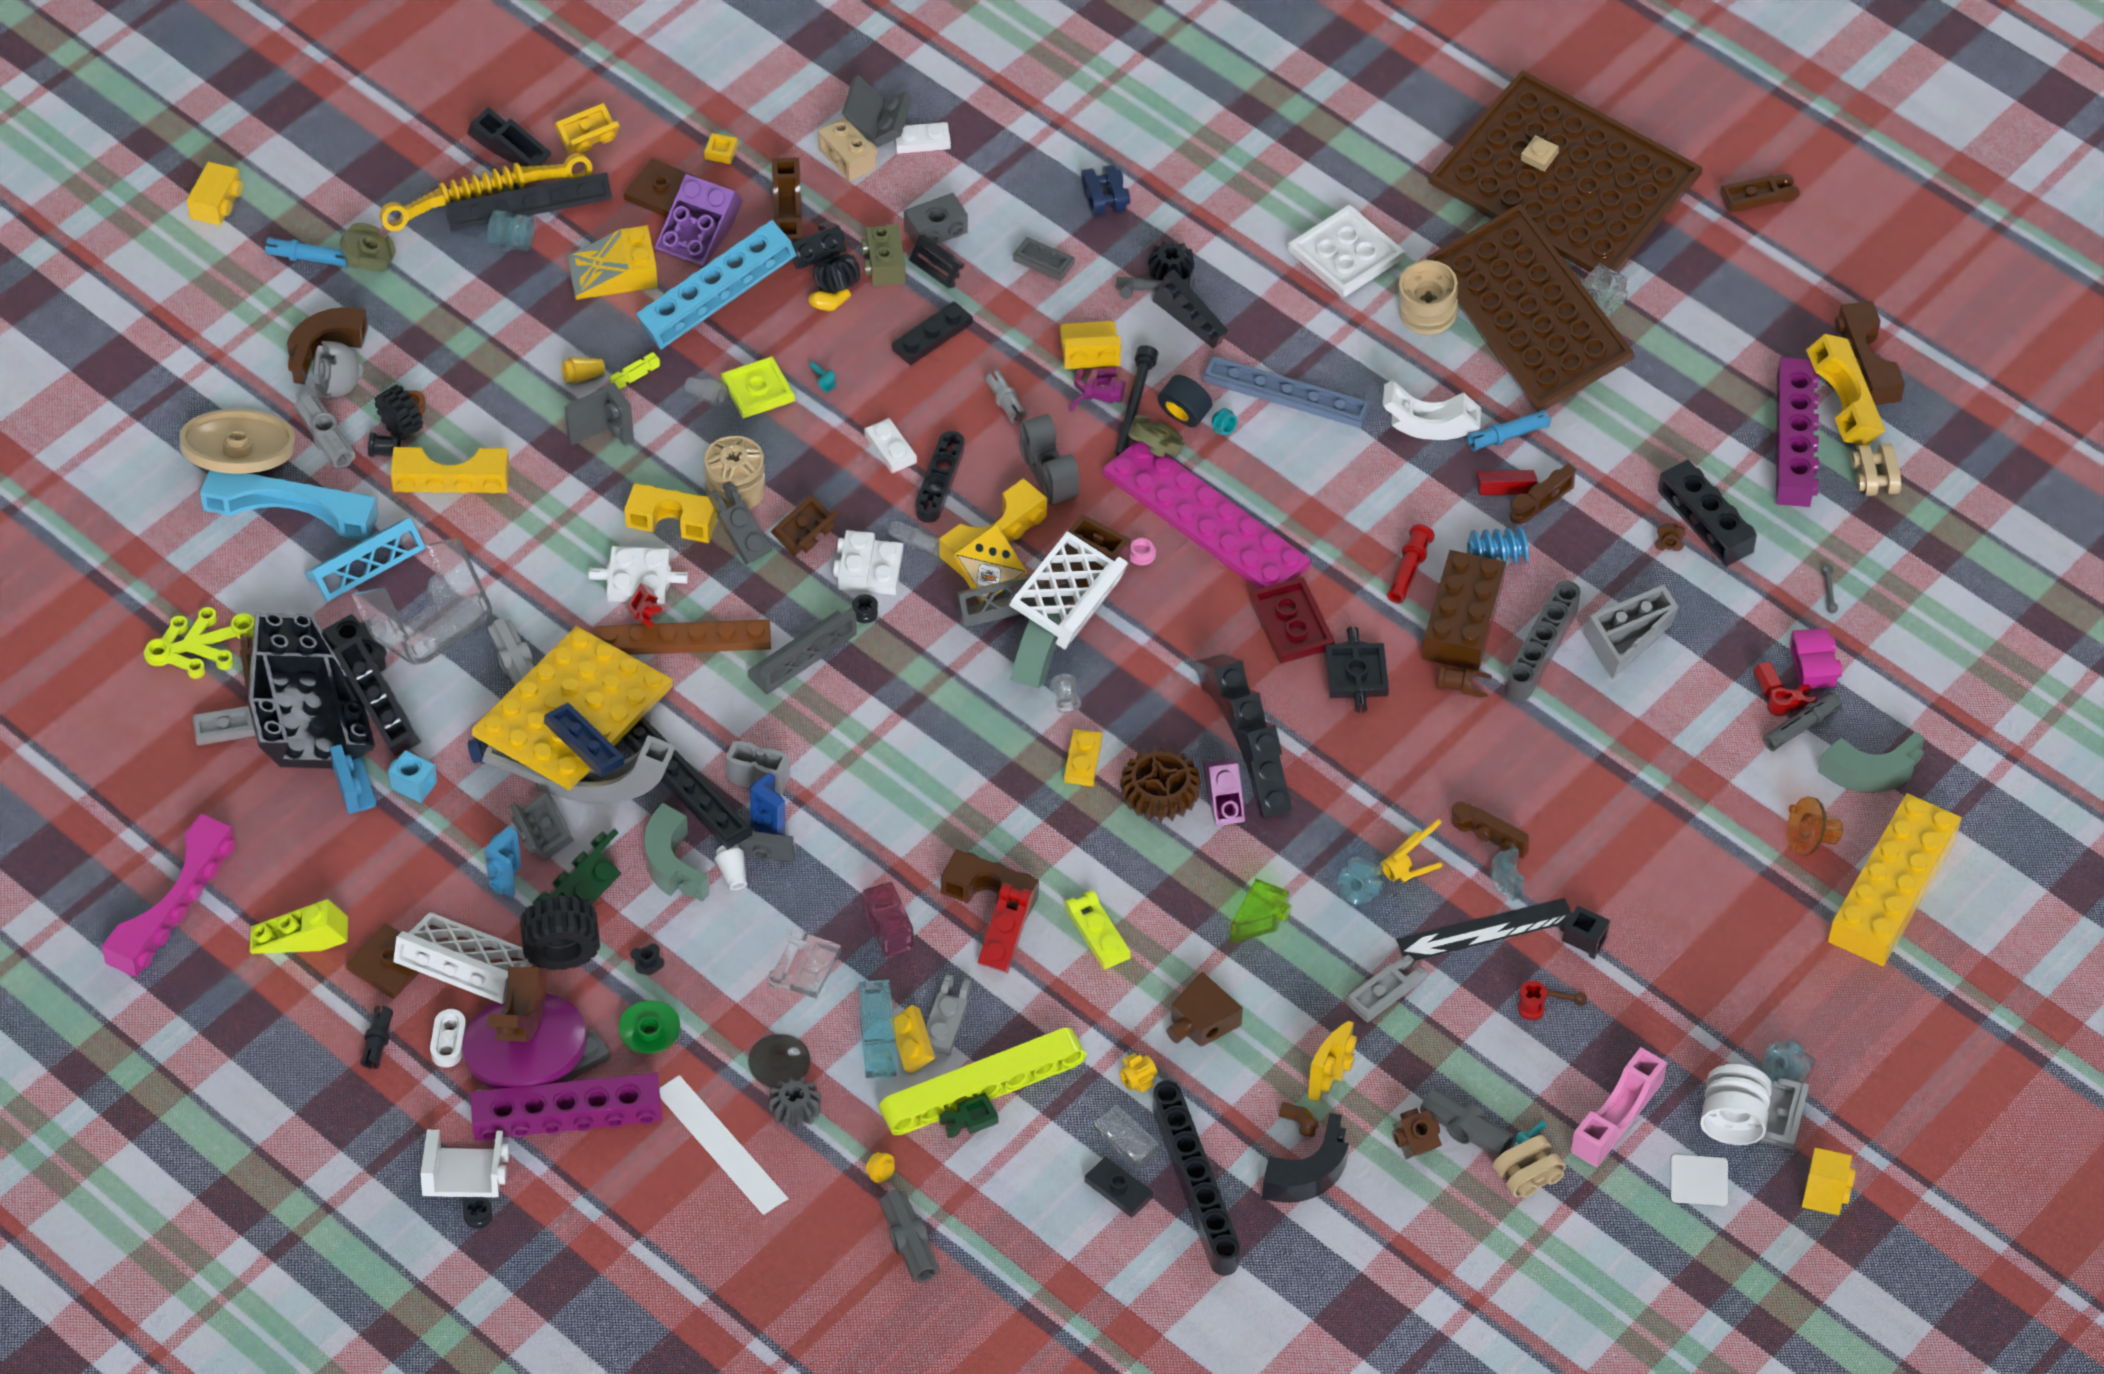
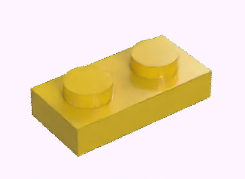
(1083, 757)
(912, 1039)

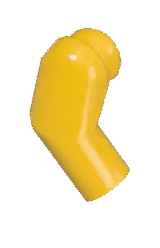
(828, 301)

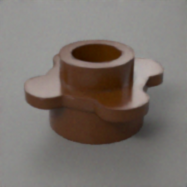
(1667, 531)

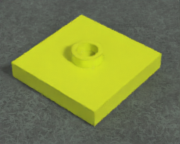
(758, 387)

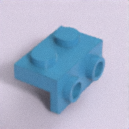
(503, 861)

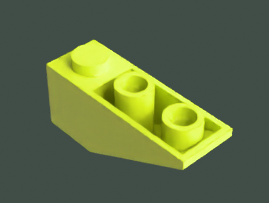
(302, 930)

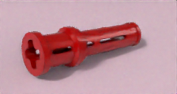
(1413, 554)

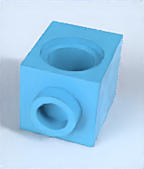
(412, 776)

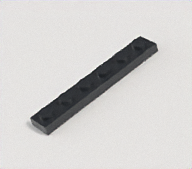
(530, 200)

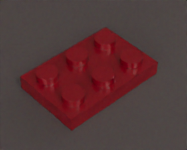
(1291, 619)

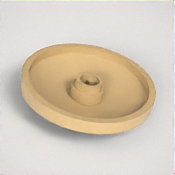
(237, 441)

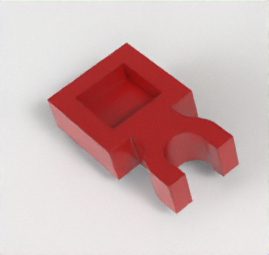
(644, 604)

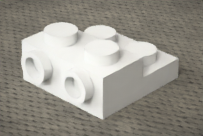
(868, 563)

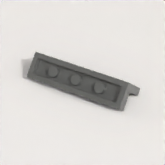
(1000, 609)
(804, 651)

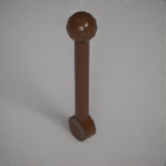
(1579, 999)

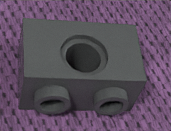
(936, 219)

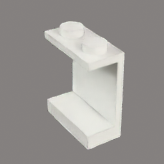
(463, 1171)

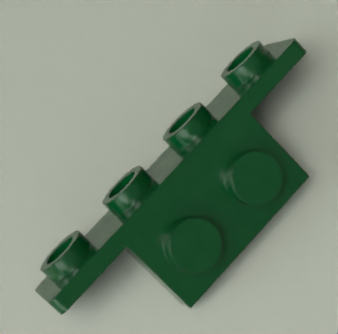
(590, 874)

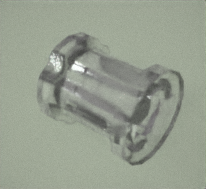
(1065, 692)

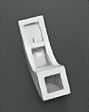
(1431, 420)

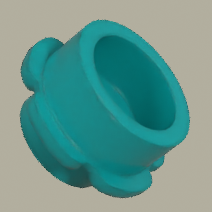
(1224, 421)

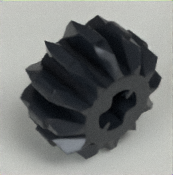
(1170, 257)
(836, 273)

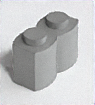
(748, 763)

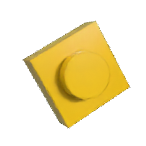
(721, 148)

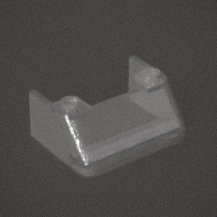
(455, 611)

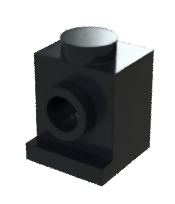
(1585, 930)

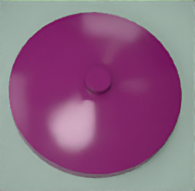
(542, 1060)

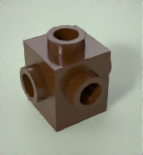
(1416, 1133)

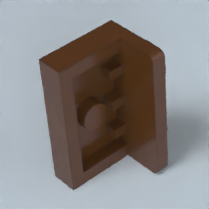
(803, 525)

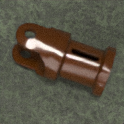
(1460, 680)

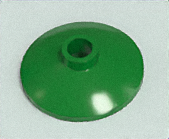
(647, 1017)

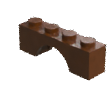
(787, 196)
(1861, 325)

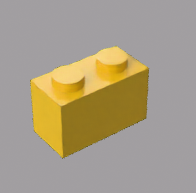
(214, 193)
(1828, 1181)

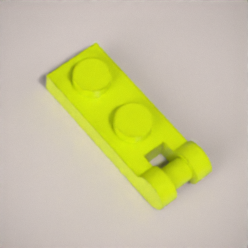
(1097, 930)

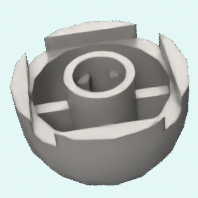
(336, 369)

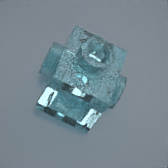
(1369, 875)
(1787, 1061)

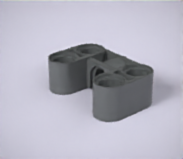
(1055, 474)

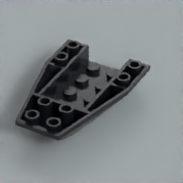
(302, 694)

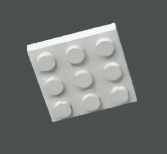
(1346, 251)

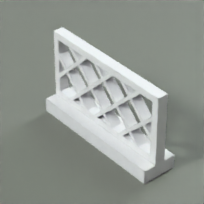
(1091, 596)
(465, 970)

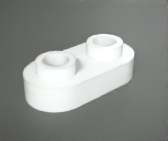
(447, 1040)

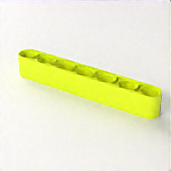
(992, 1075)

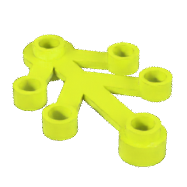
(197, 642)

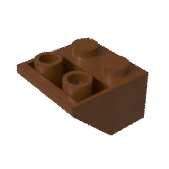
(1100, 538)

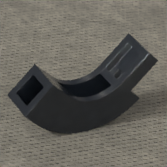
(1308, 1177)

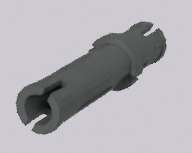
(1811, 715)

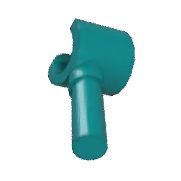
(826, 380)
(1522, 1136)

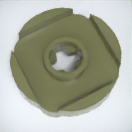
(373, 257)
(1159, 437)

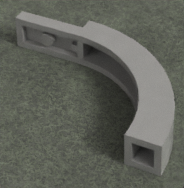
(627, 782)

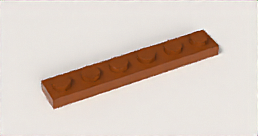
(688, 636)

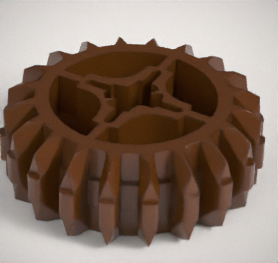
(1153, 783)

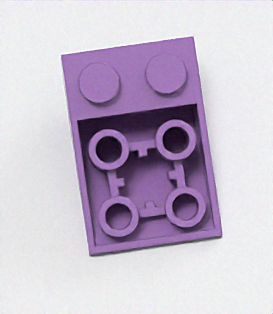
(698, 220)

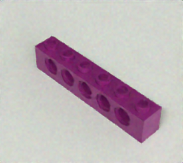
(1796, 432)
(553, 1097)

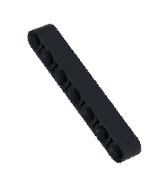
(1196, 1189)

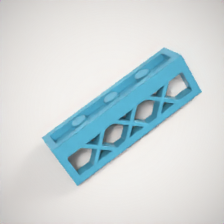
(360, 549)

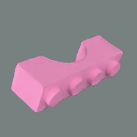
(1633, 1091)

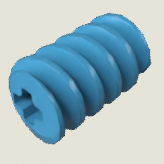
(1499, 545)

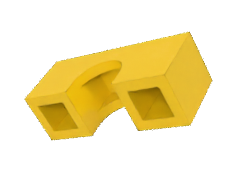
(651, 504)

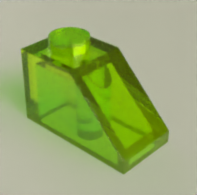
(1260, 911)

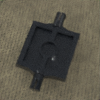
(1356, 670)

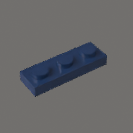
(584, 739)

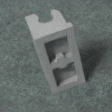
(1785, 1113)

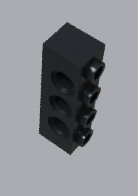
(1707, 512)
(377, 696)

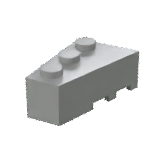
(1630, 627)

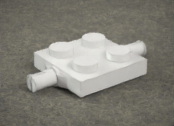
(634, 566)

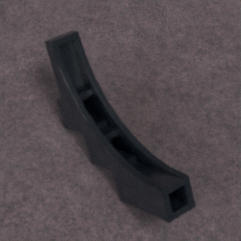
(1258, 740)

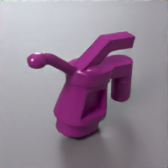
(1100, 385)

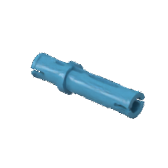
(297, 250)
(1498, 433)

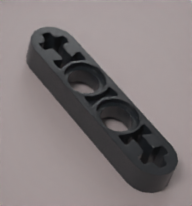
(939, 476)

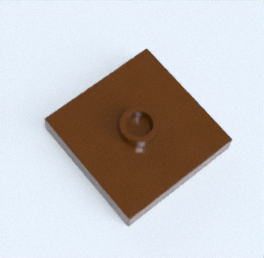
(656, 187)
(376, 965)

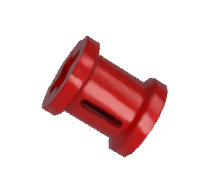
(1532, 1000)

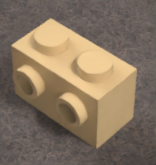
(847, 149)

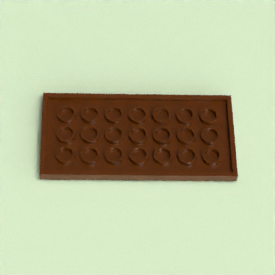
(1532, 309)

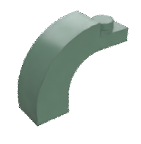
(1035, 653)
(1871, 772)
(661, 837)

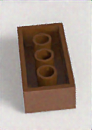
(1463, 610)

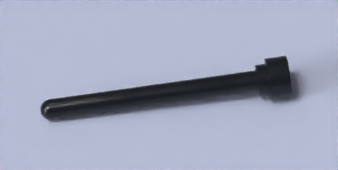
(1145, 359)

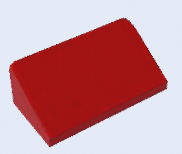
(1505, 482)

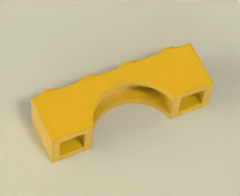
(1836, 363)
(481, 474)
(1021, 508)

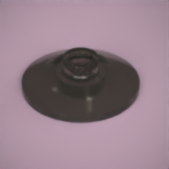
(769, 1068)

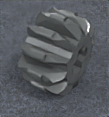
(795, 1102)

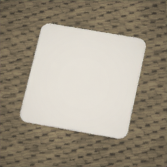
(1699, 1180)

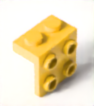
(1090, 345)

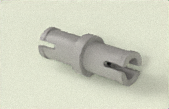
(1005, 397)

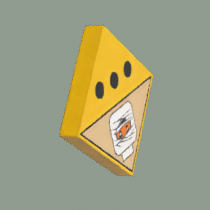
(988, 560)

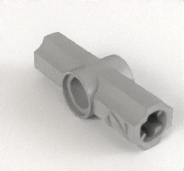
(325, 431)
(512, 654)

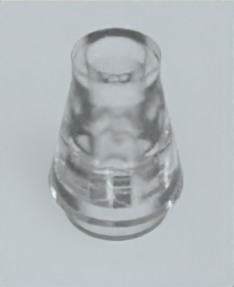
(708, 390)

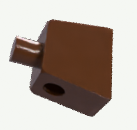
(1203, 1012)

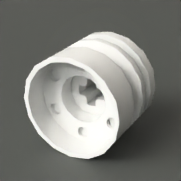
(1736, 1104)

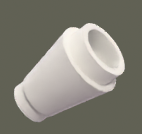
(732, 866)

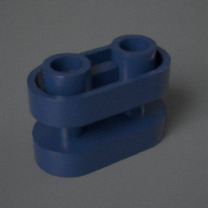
(1113, 183)

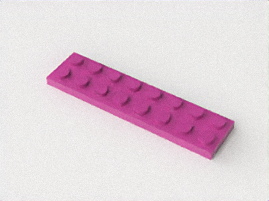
(1206, 517)

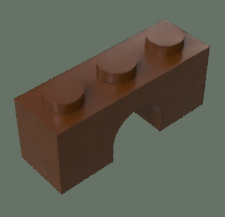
(969, 874)

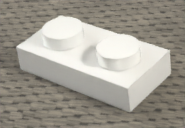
(923, 138)
(890, 445)

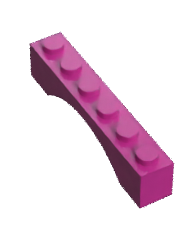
(137, 940)

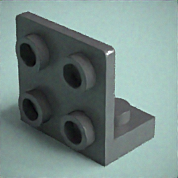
(873, 115)
(598, 412)

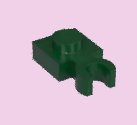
(972, 1114)

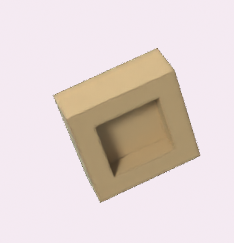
(1539, 153)

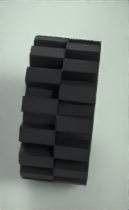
(398, 411)

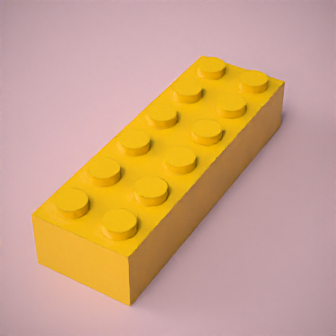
(1894, 879)

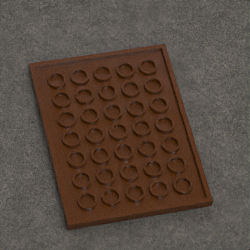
(1596, 194)

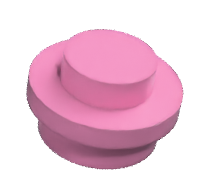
(1142, 551)

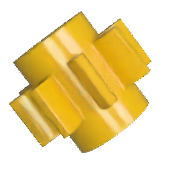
(1138, 1072)

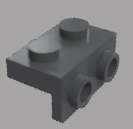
(542, 826)

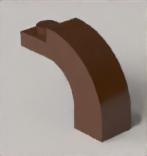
(339, 325)
(522, 1005)

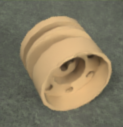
(1428, 297)
(738, 462)

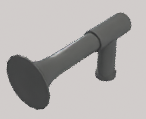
(1127, 285)

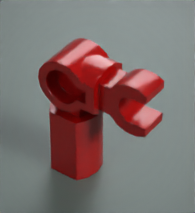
(1780, 699)

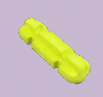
(635, 370)

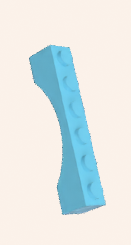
(345, 512)

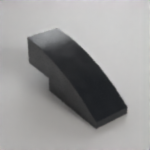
(507, 139)

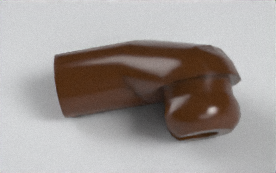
(1300, 1115)

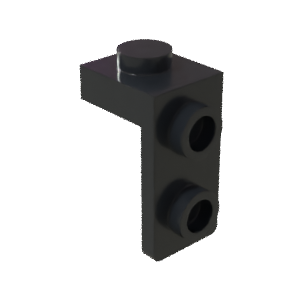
(819, 245)

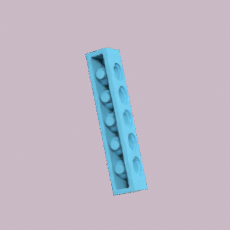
(716, 284)

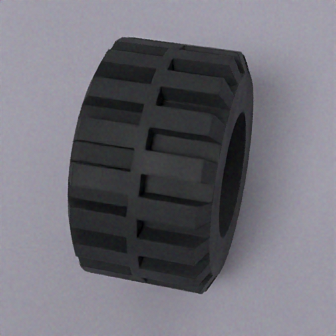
(559, 933)

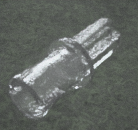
(914, 537)

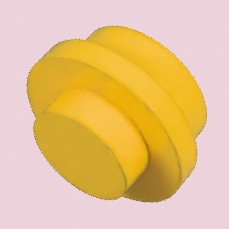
(880, 1167)

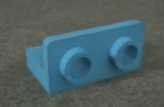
(352, 781)

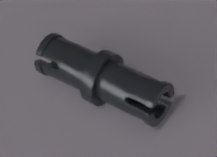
(376, 1037)

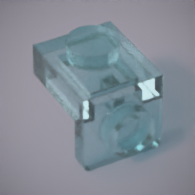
(1505, 875)

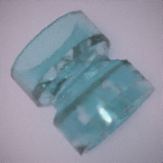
(507, 229)

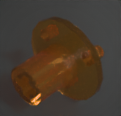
(1811, 826)

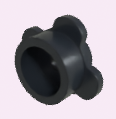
(647, 966)

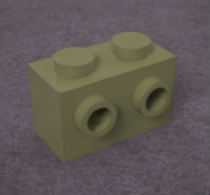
(885, 255)

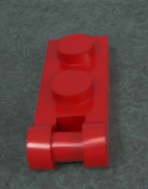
(1005, 928)

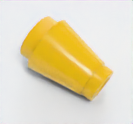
(581, 369)

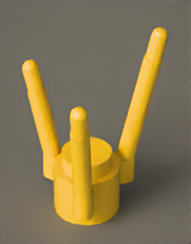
(1398, 863)

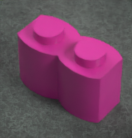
(1815, 658)

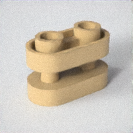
(1867, 477)
(1529, 1166)

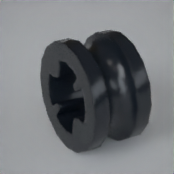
(865, 601)
(483, 1218)

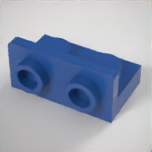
(767, 806)

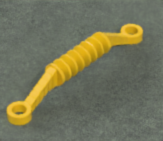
(520, 176)

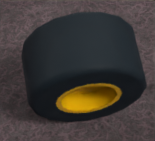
(1185, 400)

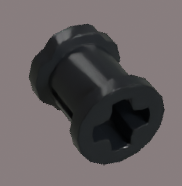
(382, 444)

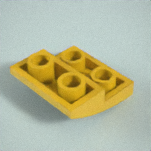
(1332, 1060)

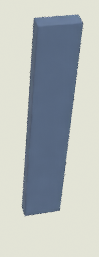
(1287, 392)

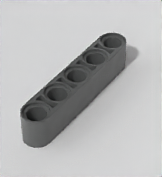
(1543, 641)

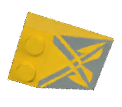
(614, 264)

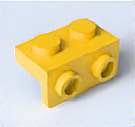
(587, 128)

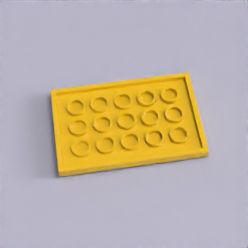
(591, 676)

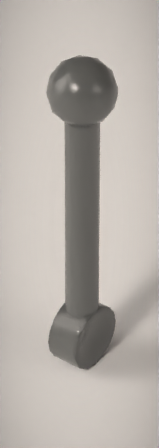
(1827, 571)

